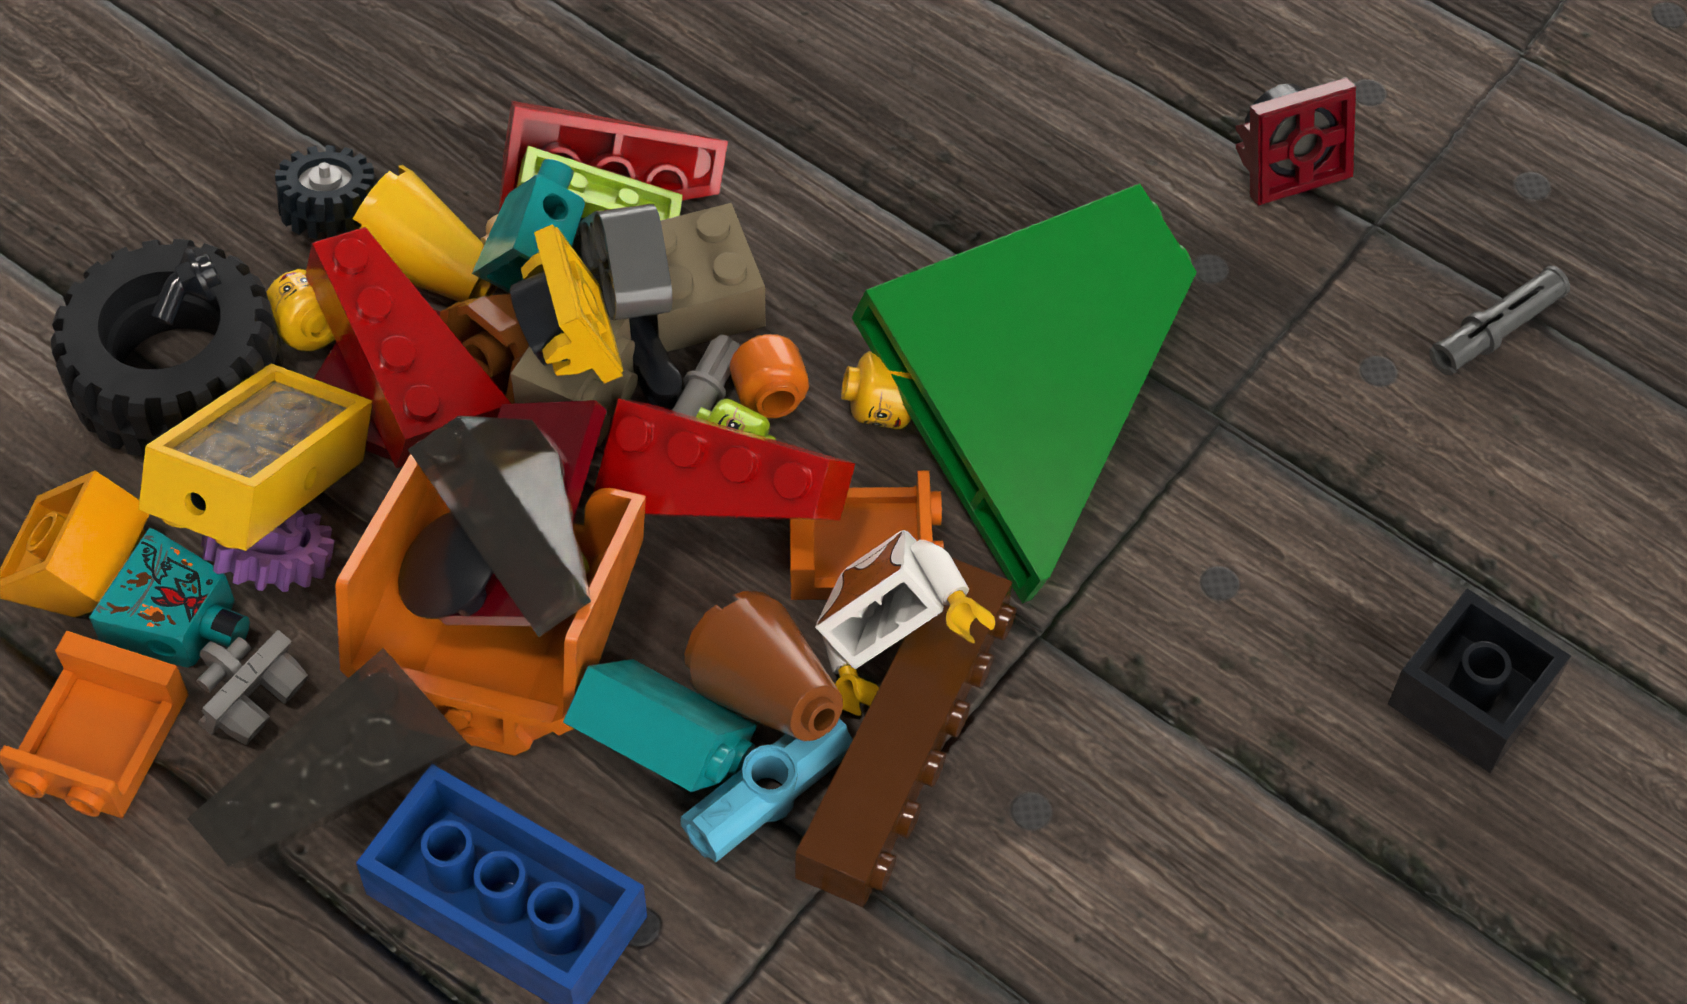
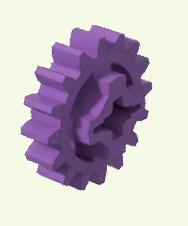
(285, 555)

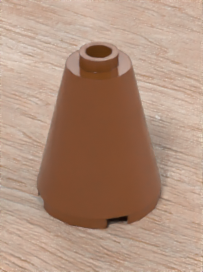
(762, 667)

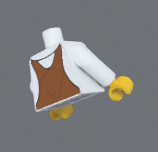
(887, 599)

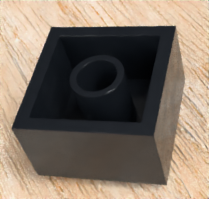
(1478, 680)

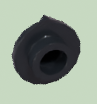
(193, 275)

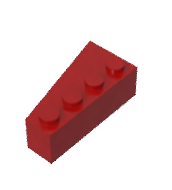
(395, 343)
(717, 470)

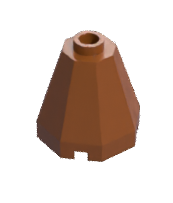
(490, 334)

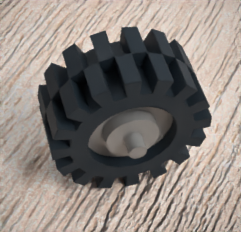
(323, 190)

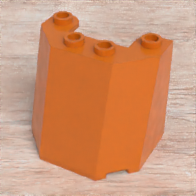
(488, 679)

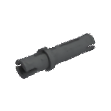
(1484, 330)

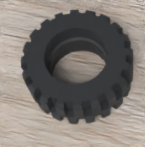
(112, 316)

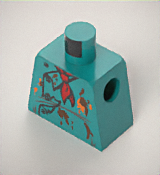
(167, 604)

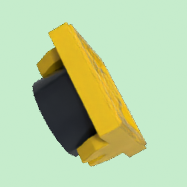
(564, 311)

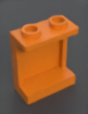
(869, 517)
(97, 727)

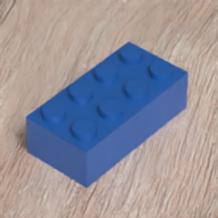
(503, 889)

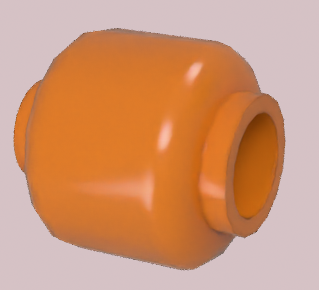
(769, 375)

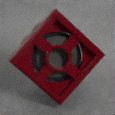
(1299, 135)

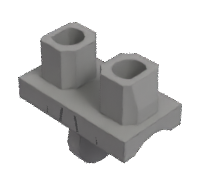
(230, 706)

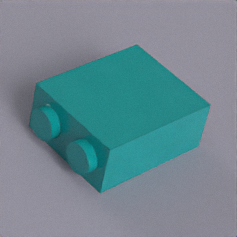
(660, 724)

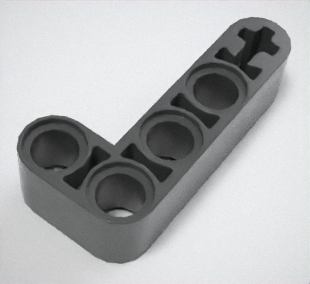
(629, 257)

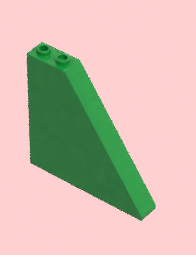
(1032, 364)

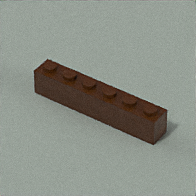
(900, 747)

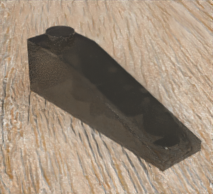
(513, 506)

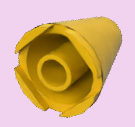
(423, 236)

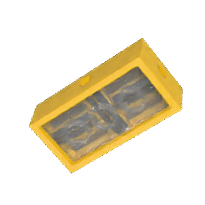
(254, 456)

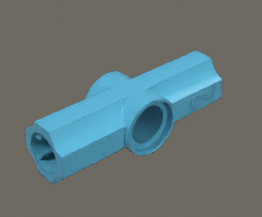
(742, 806)

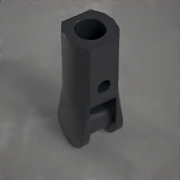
(654, 368)

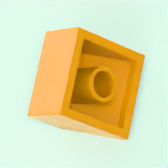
(72, 546)

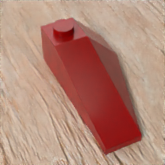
(641, 152)

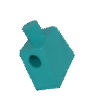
(527, 209)

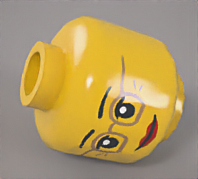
(298, 312)
(874, 393)

